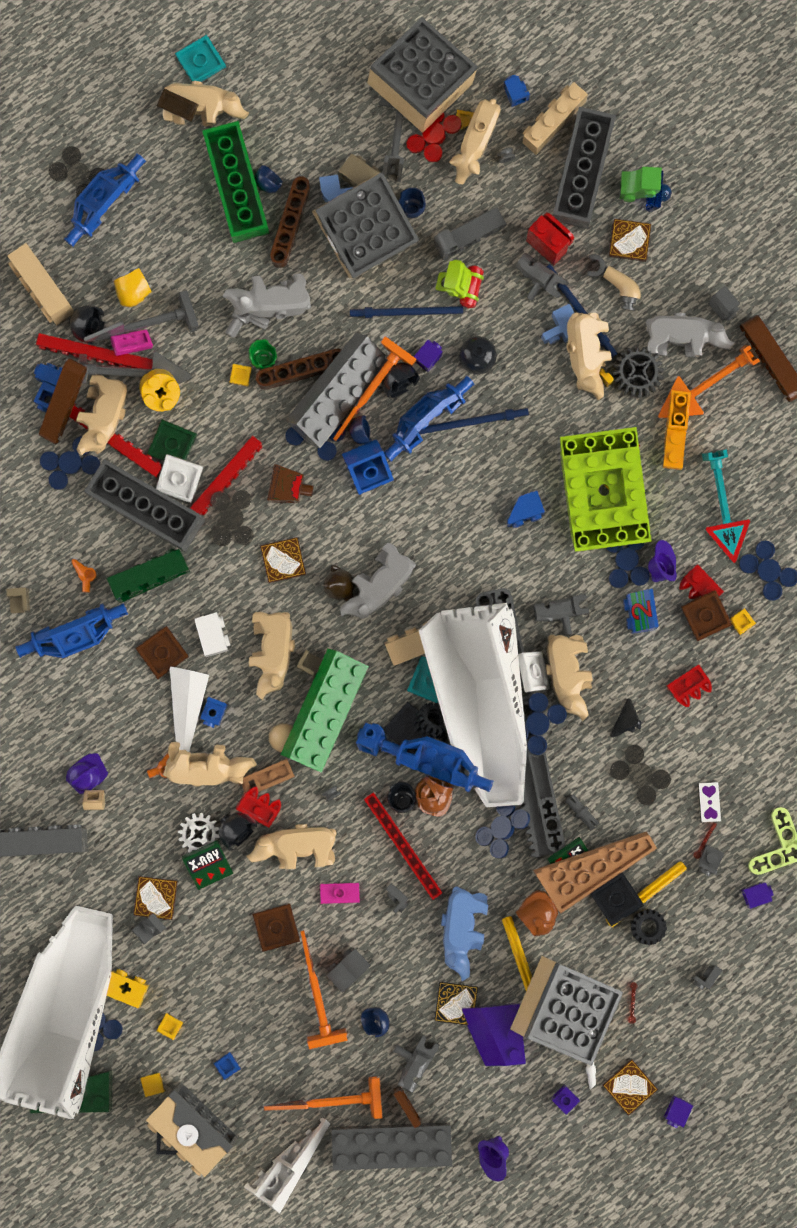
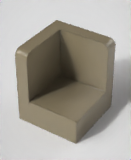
(19, 600)
(309, 663)

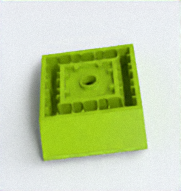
(612, 461)

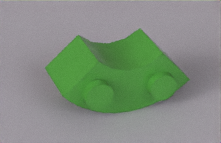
(640, 183)

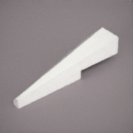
(187, 697)
(279, 1181)

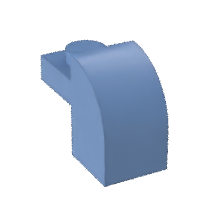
(330, 187)
(560, 318)

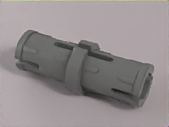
(582, 812)

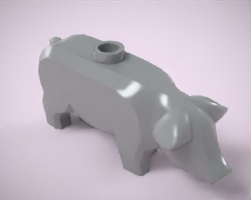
(272, 301)
(685, 331)
(383, 584)

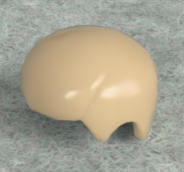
(279, 736)

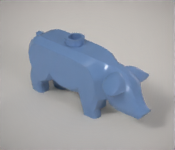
(459, 927)

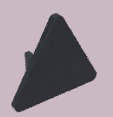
(627, 720)

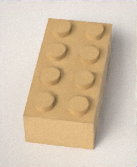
(43, 288)

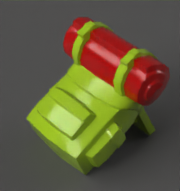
(461, 282)

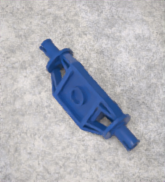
(99, 197)
(423, 412)
(73, 635)
(438, 761)

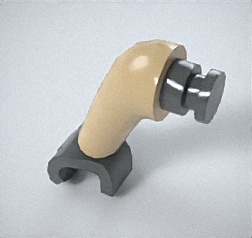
(627, 287)

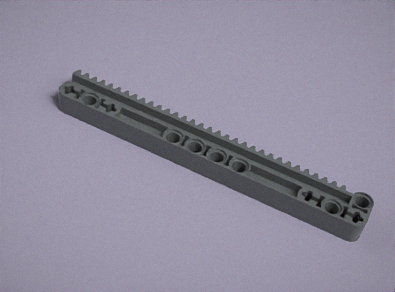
(538, 781)

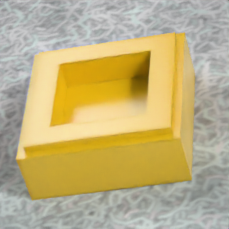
(240, 375)
(742, 621)
(169, 1026)
(152, 1084)

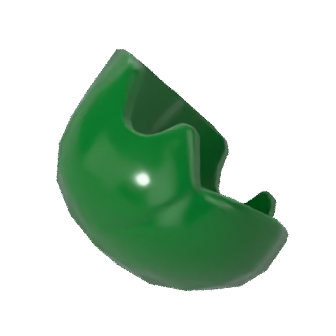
(259, 348)

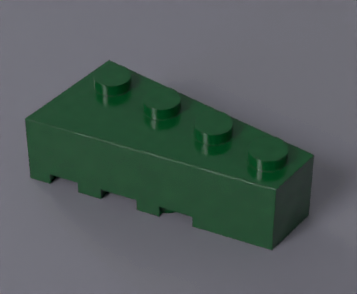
(148, 575)
(96, 1095)

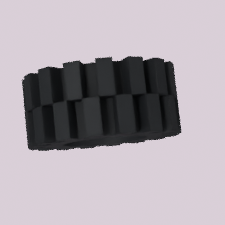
(426, 726)
(660, 926)

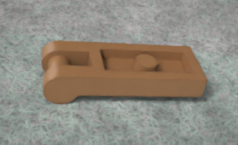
(269, 776)

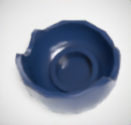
(267, 180)
(414, 198)
(360, 430)
(368, 1022)

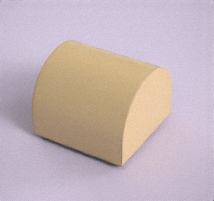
(94, 800)

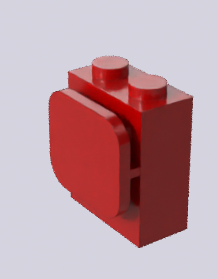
(549, 238)

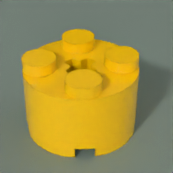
(153, 381)

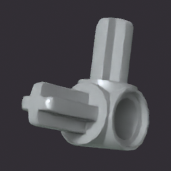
(239, 320)

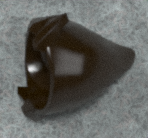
(339, 584)

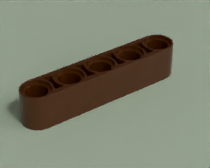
(290, 213)
(772, 356)
(290, 367)
(62, 401)

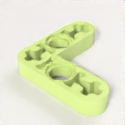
(786, 845)

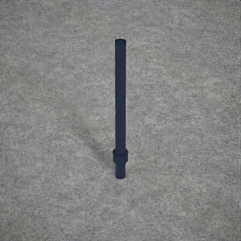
(368, 312)
(604, 340)
(509, 414)

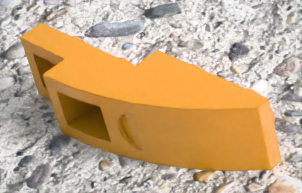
(676, 430)

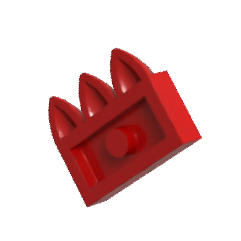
(700, 583)
(689, 684)
(259, 807)

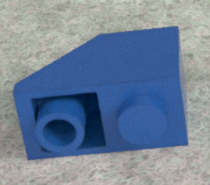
(526, 508)

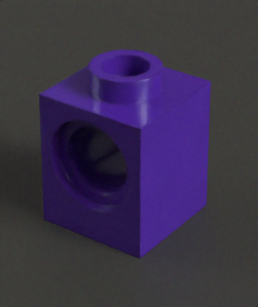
(428, 355)
(757, 895)
(565, 1099)
(678, 1112)

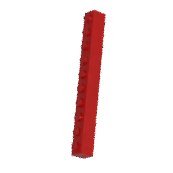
(93, 352)
(126, 449)
(229, 473)
(403, 846)

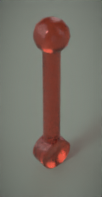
(697, 854)
(632, 1019)

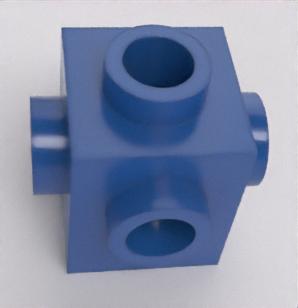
(370, 738)

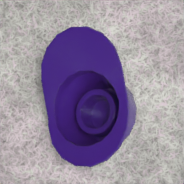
(663, 563)
(86, 773)
(493, 1158)

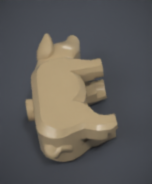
(211, 102)
(476, 139)
(585, 351)
(107, 411)
(275, 652)
(565, 673)
(205, 768)
(294, 843)

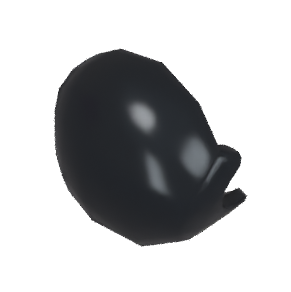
(408, 799)

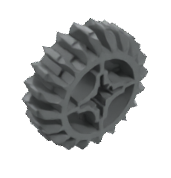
(632, 365)

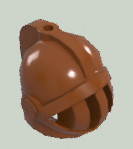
(434, 796)
(538, 913)

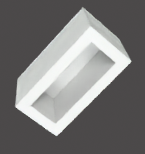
(212, 635)

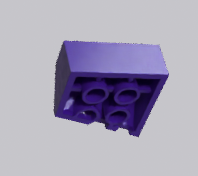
(493, 1036)

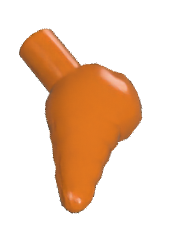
(85, 574)
(159, 769)

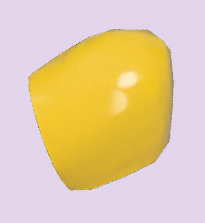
(131, 288)

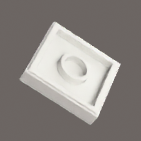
(179, 478)
(533, 671)

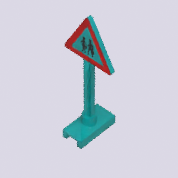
(729, 534)

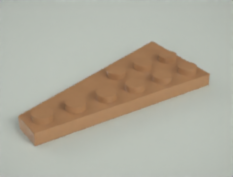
(582, 874)

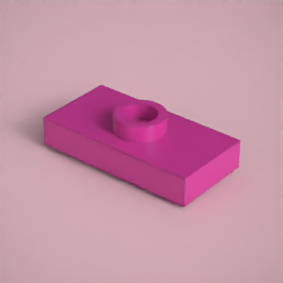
(131, 342)
(340, 893)

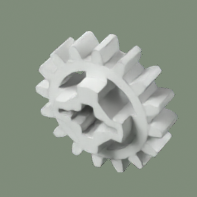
(193, 826)

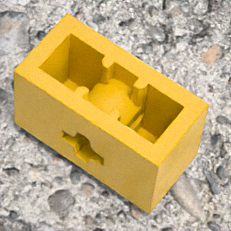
(132, 997)

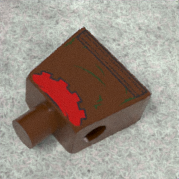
(287, 486)

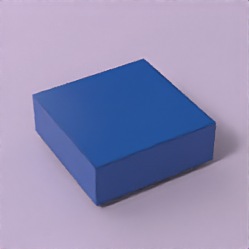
(227, 1065)

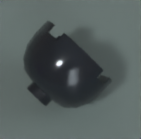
(86, 321)
(477, 355)
(398, 379)
(235, 829)

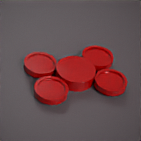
(434, 136)

